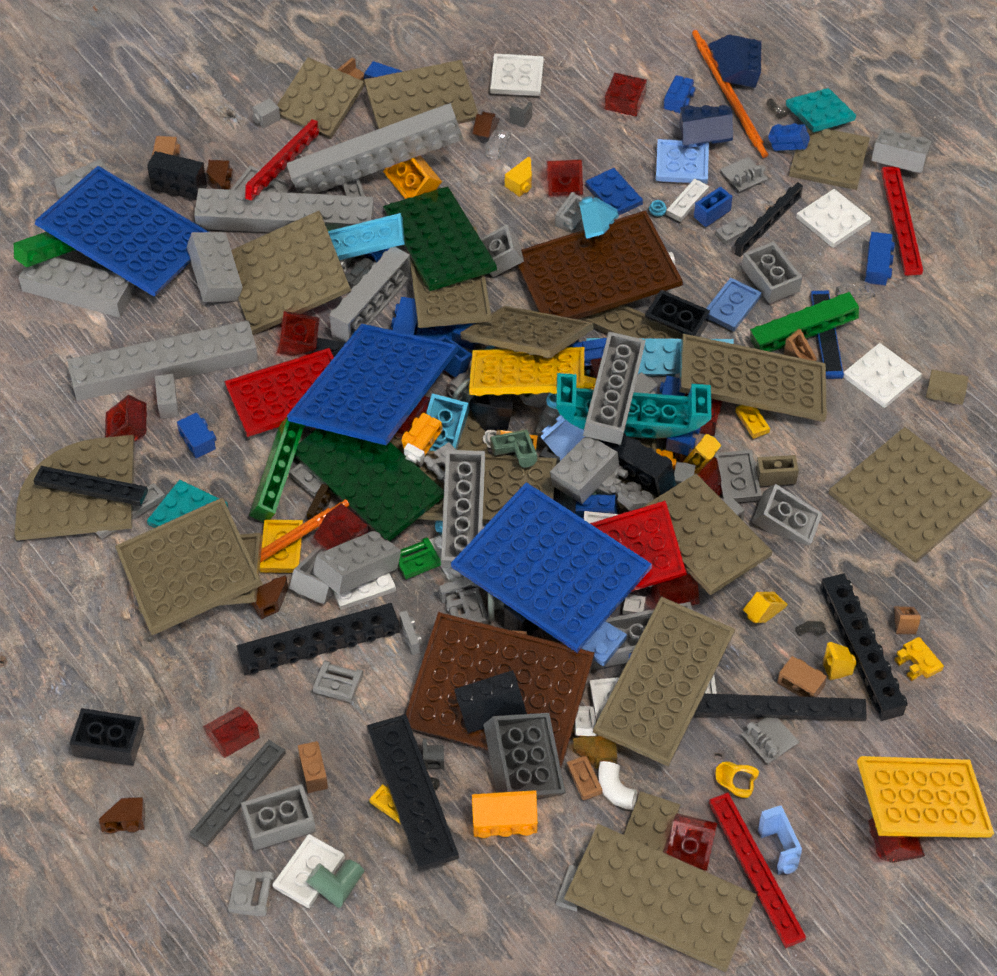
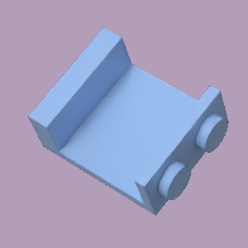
(562, 437)
(776, 821)

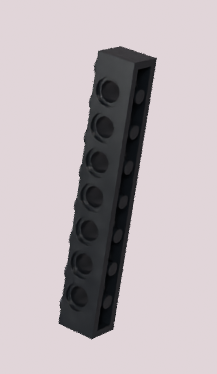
(324, 631)
(885, 706)

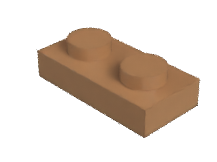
(584, 778)

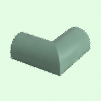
(515, 442)
(339, 886)

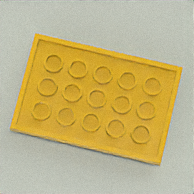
(518, 372)
(924, 797)

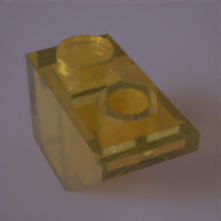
(596, 749)

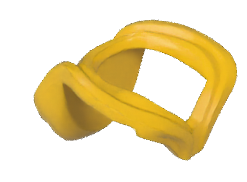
(725, 773)

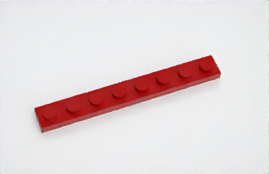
(280, 160)
(902, 221)
(757, 870)

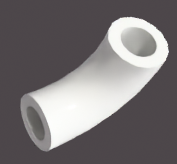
(613, 788)

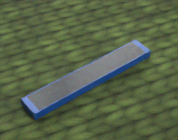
(828, 342)

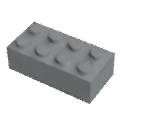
(214, 266)
(356, 562)

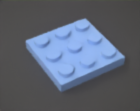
(681, 164)

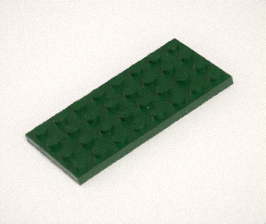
(441, 239)
(372, 477)

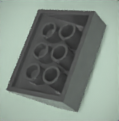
(524, 754)

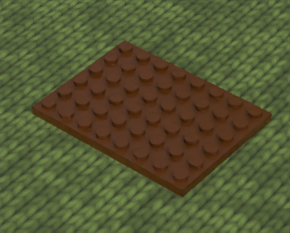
(594, 274)
(468, 651)

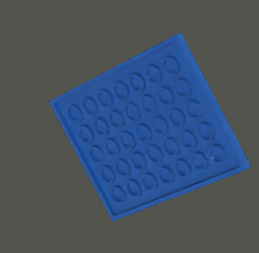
(122, 230)
(373, 384)
(551, 566)

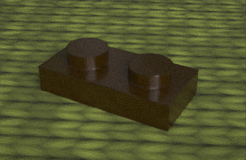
(321, 499)

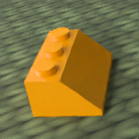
(413, 177)
(504, 814)

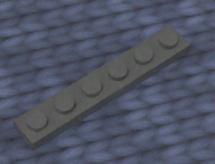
(237, 792)

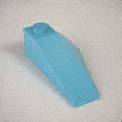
(596, 216)
(453, 416)

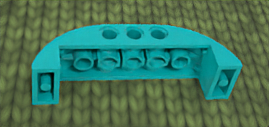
(648, 414)

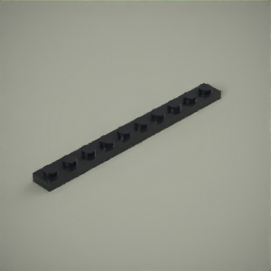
(782, 707)

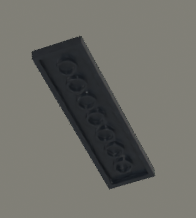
(412, 792)

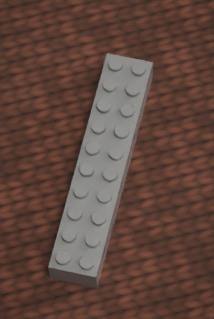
(375, 150)
(272, 210)
(177, 355)

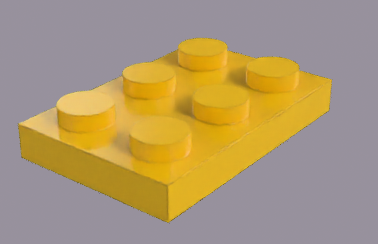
(289, 557)

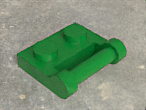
(420, 561)

